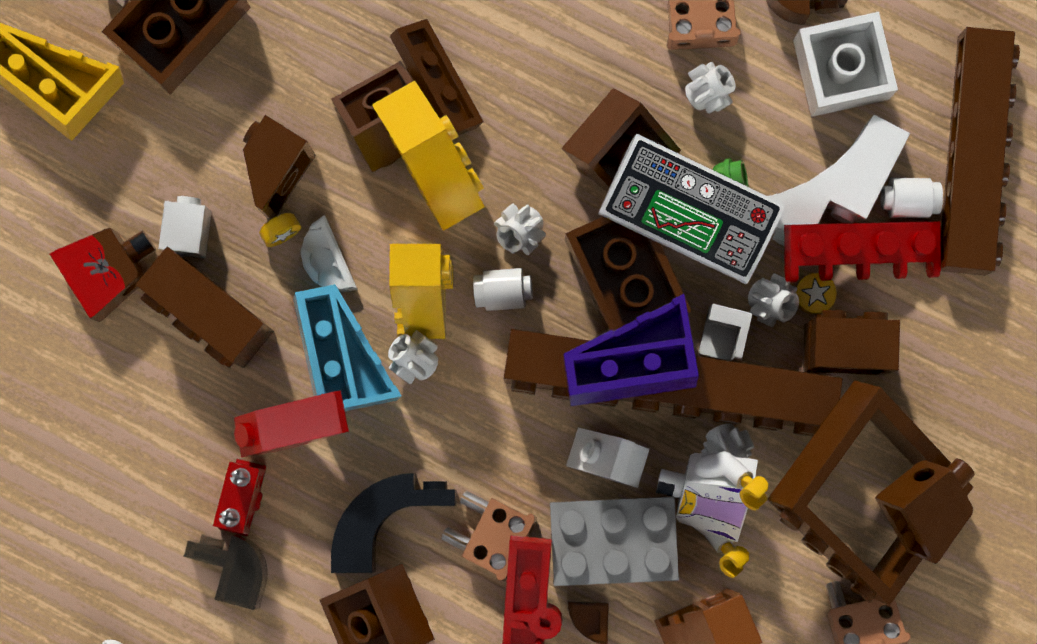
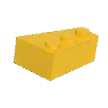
(54, 81)
(431, 155)
(418, 288)

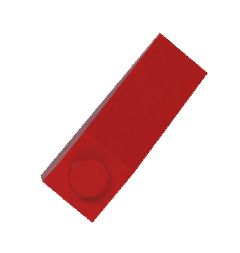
(290, 424)

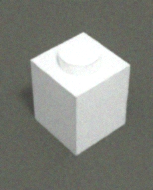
(185, 227)

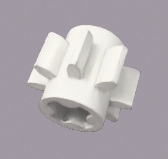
(710, 87)
(520, 229)
(773, 300)
(413, 357)
(728, 439)

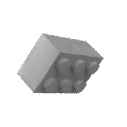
(614, 541)

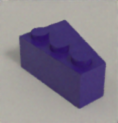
(636, 359)

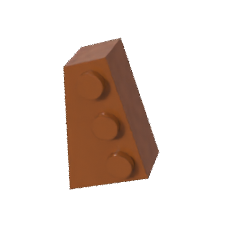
(713, 620)

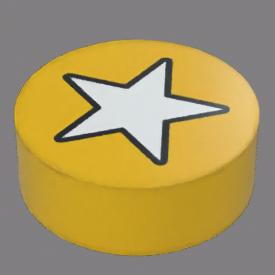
(279, 229)
(815, 294)

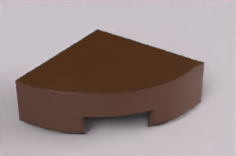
(590, 619)

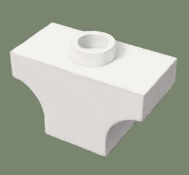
(608, 457)

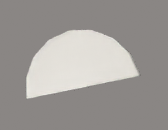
(324, 258)

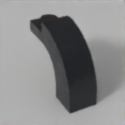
(359, 525)

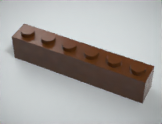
(978, 151)

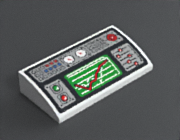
(691, 209)

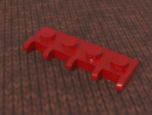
(862, 245)

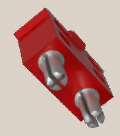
(240, 497)

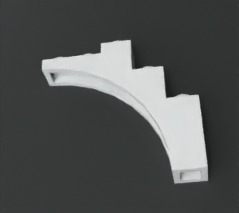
(849, 184)

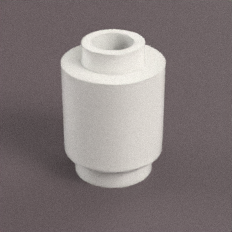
(912, 198)
(502, 289)

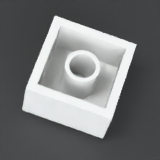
(845, 64)

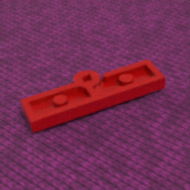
(527, 613)

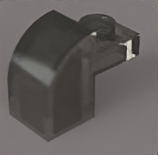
(243, 570)

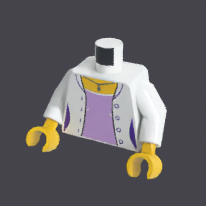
(716, 500)

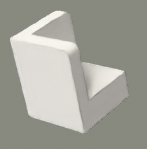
(725, 333)

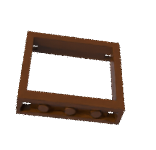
(818, 460)

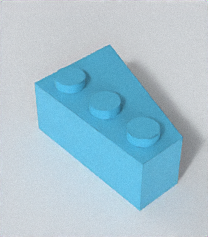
(339, 352)

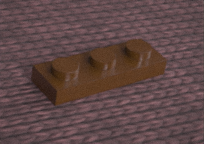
(436, 75)

